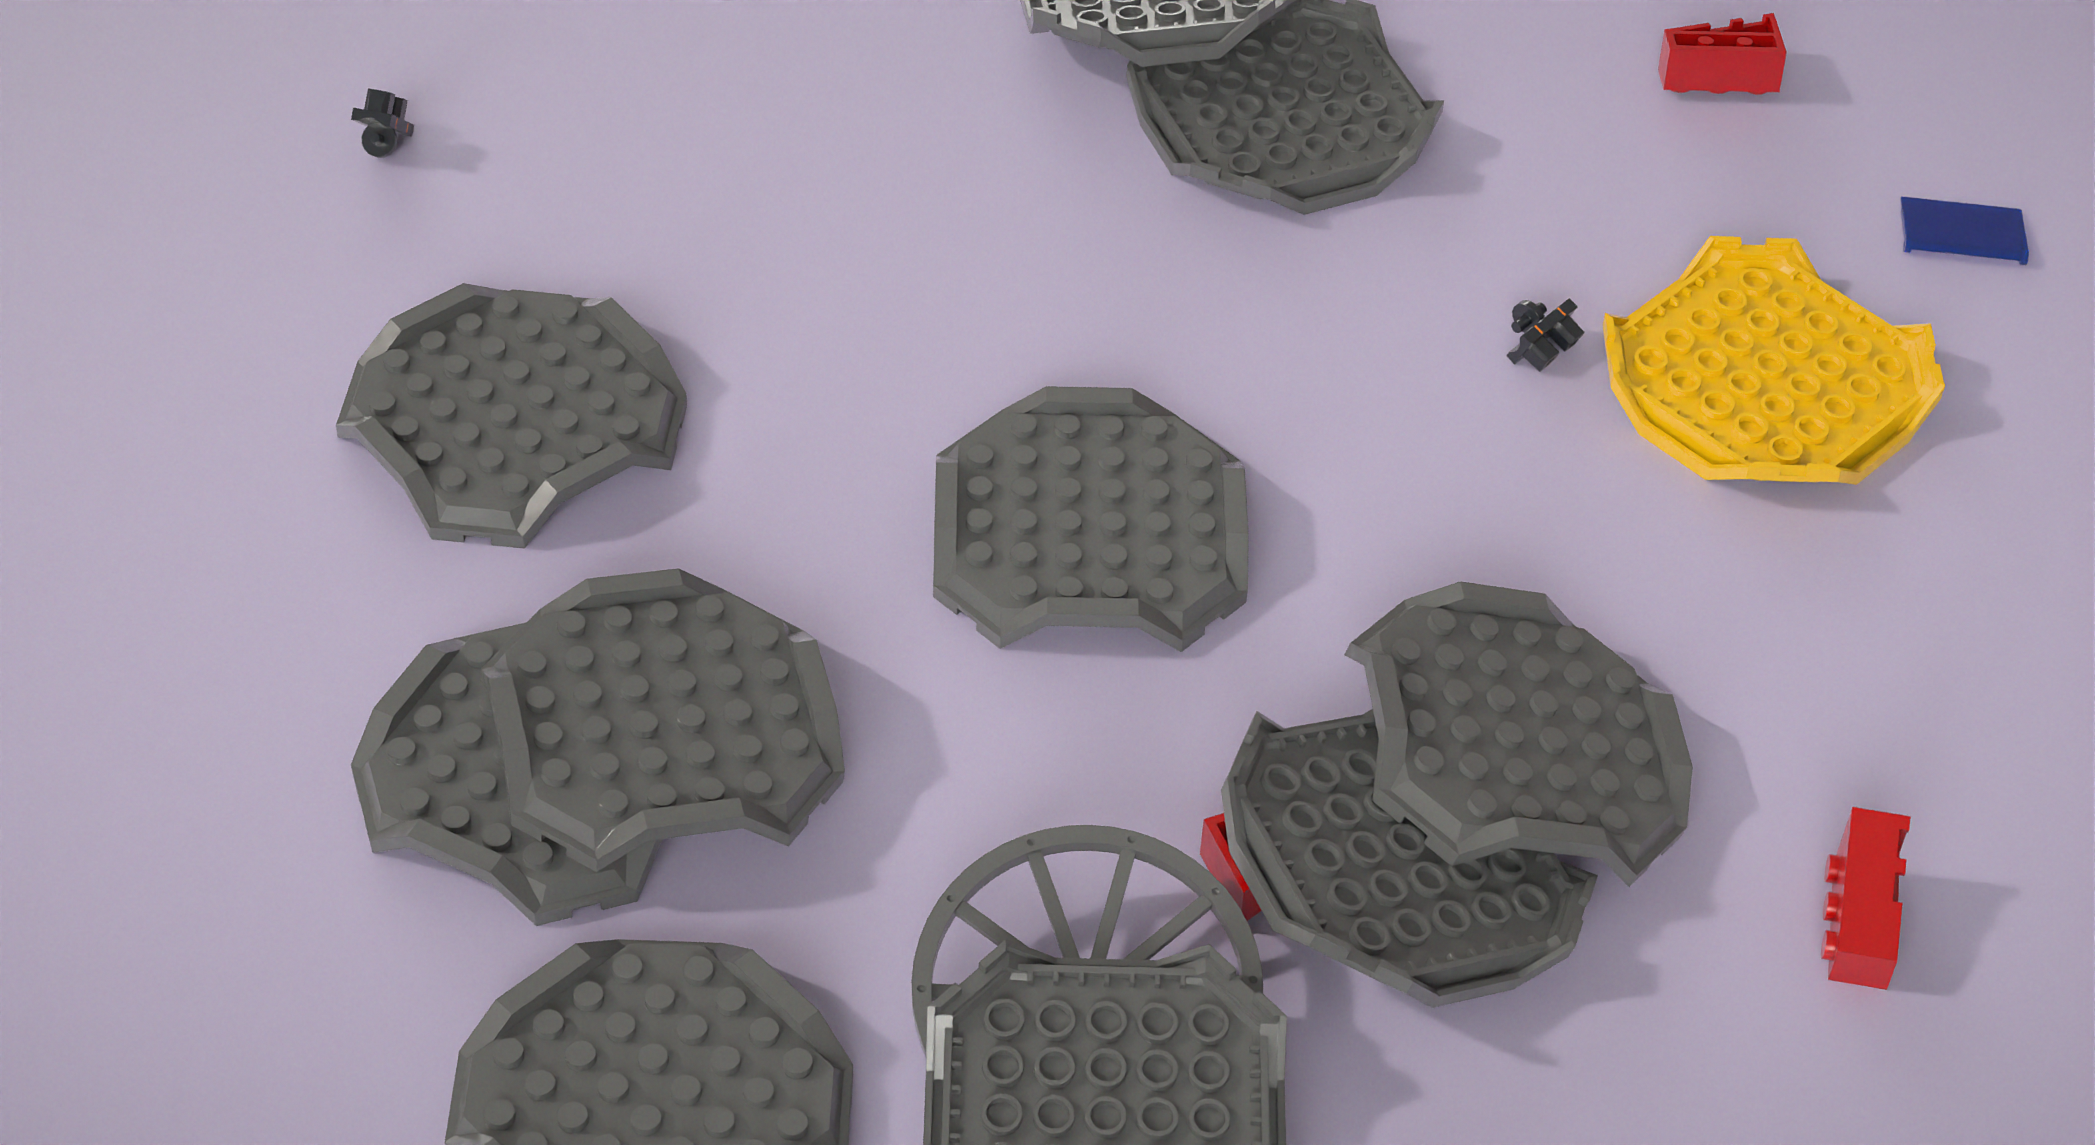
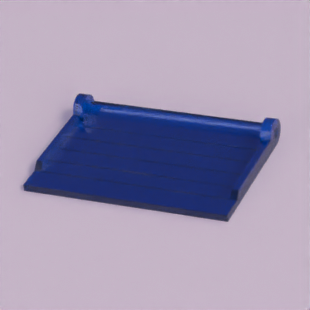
(1963, 229)

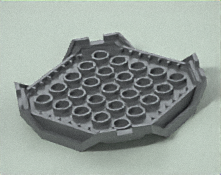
(1154, 29)
(1292, 112)
(510, 406)
(1090, 519)
(661, 717)
(1520, 732)
(438, 785)
(1369, 888)
(652, 1052)
(1104, 1054)

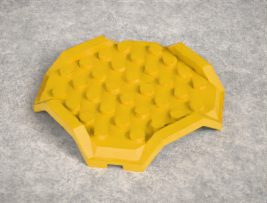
(1769, 370)

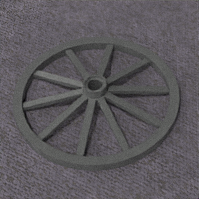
(1069, 838)

